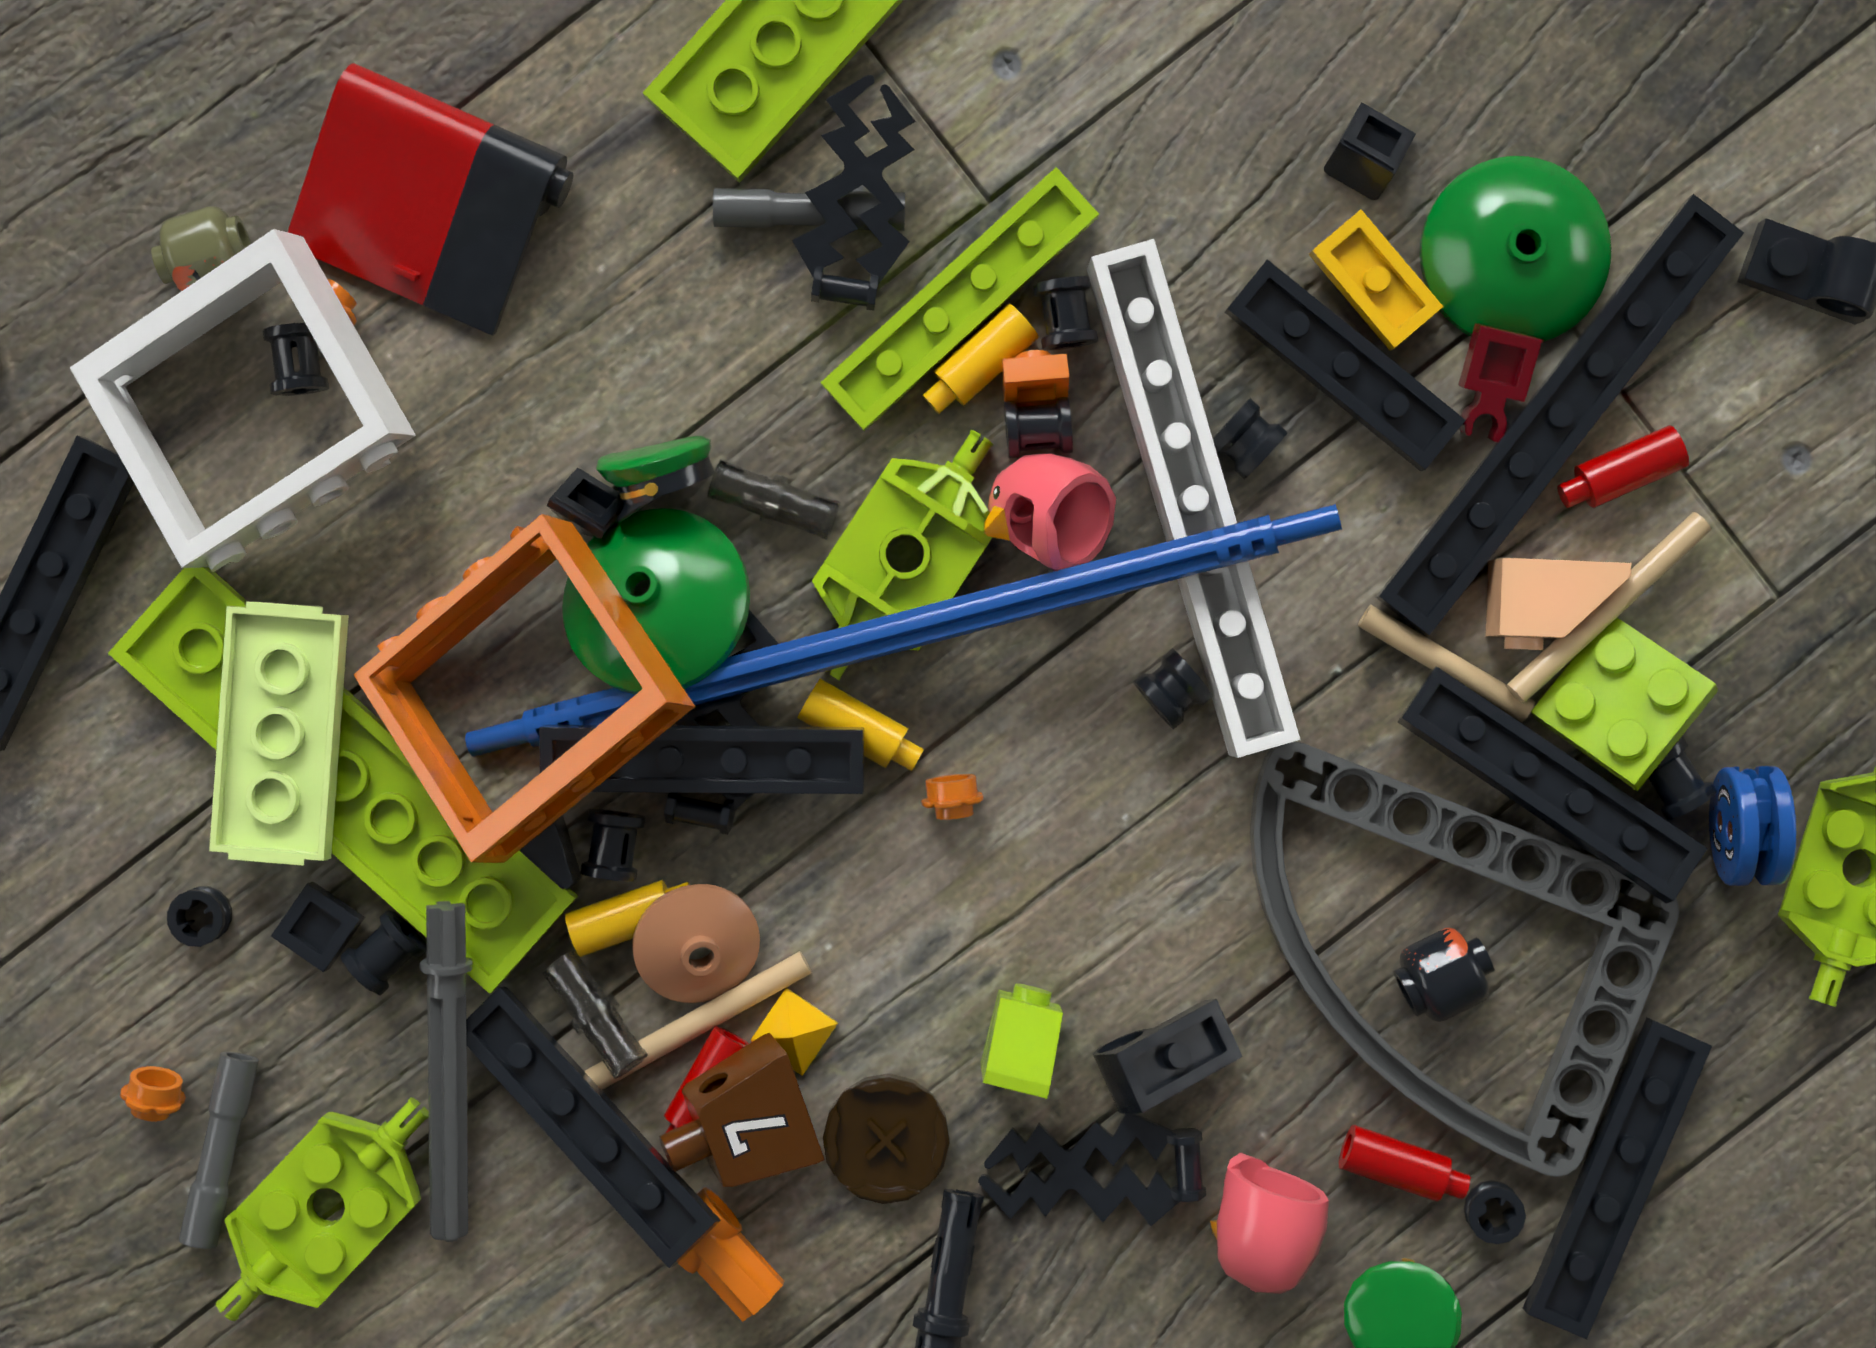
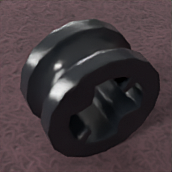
(216, 902)
(1513, 1217)

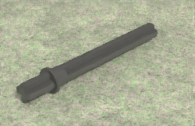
(447, 1068)

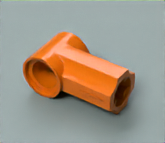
(732, 1263)

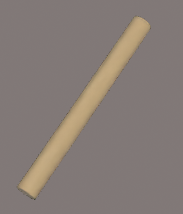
(1642, 576)
(711, 1014)

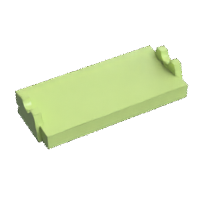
(278, 733)

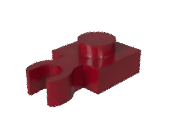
(1497, 368)

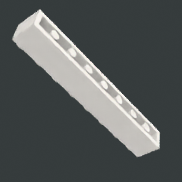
(1190, 495)

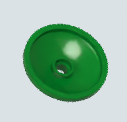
(1473, 255)
(693, 600)

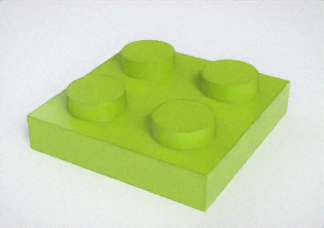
(1624, 702)

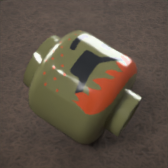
(197, 245)

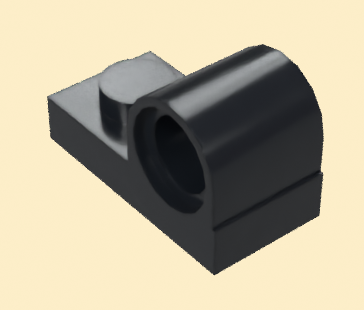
(1813, 272)
(1166, 1059)

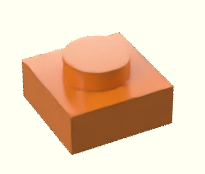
(1035, 378)

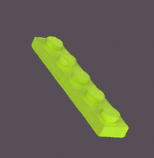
(960, 299)

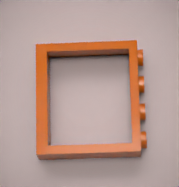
(450, 618)

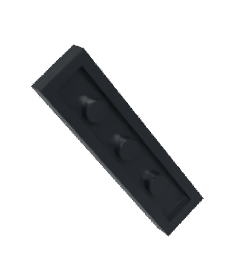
(1345, 366)

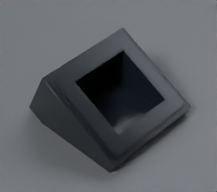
(1369, 152)
(554, 854)

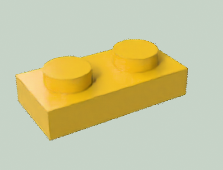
(1375, 280)

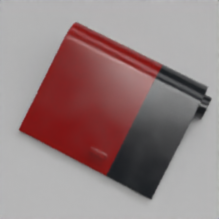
(424, 197)

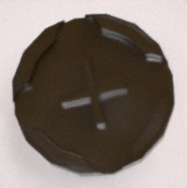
(886, 1138)

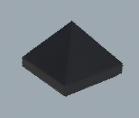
(587, 504)

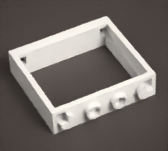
(188, 316)

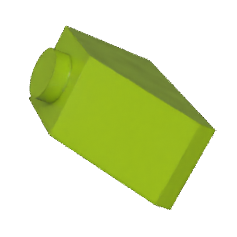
(1022, 1041)

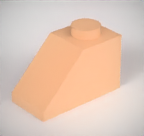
(1545, 597)

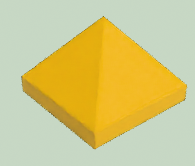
(797, 1028)

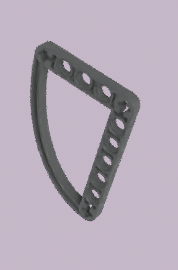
(1494, 862)

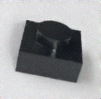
(317, 926)

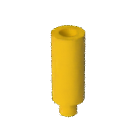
(980, 358)
(882, 735)
(612, 919)

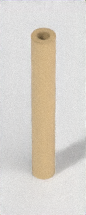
(1432, 655)

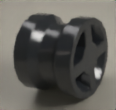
(1248, 438)
(1173, 688)

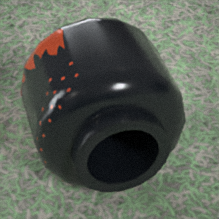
(1444, 974)

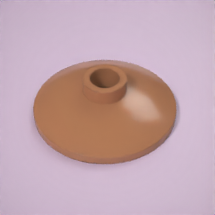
(690, 920)

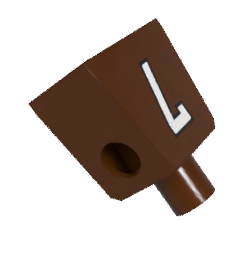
(745, 1118)

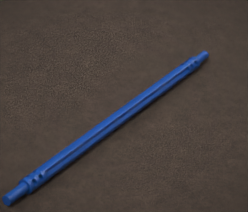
(942, 620)

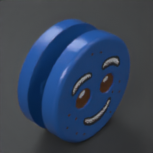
(1752, 826)

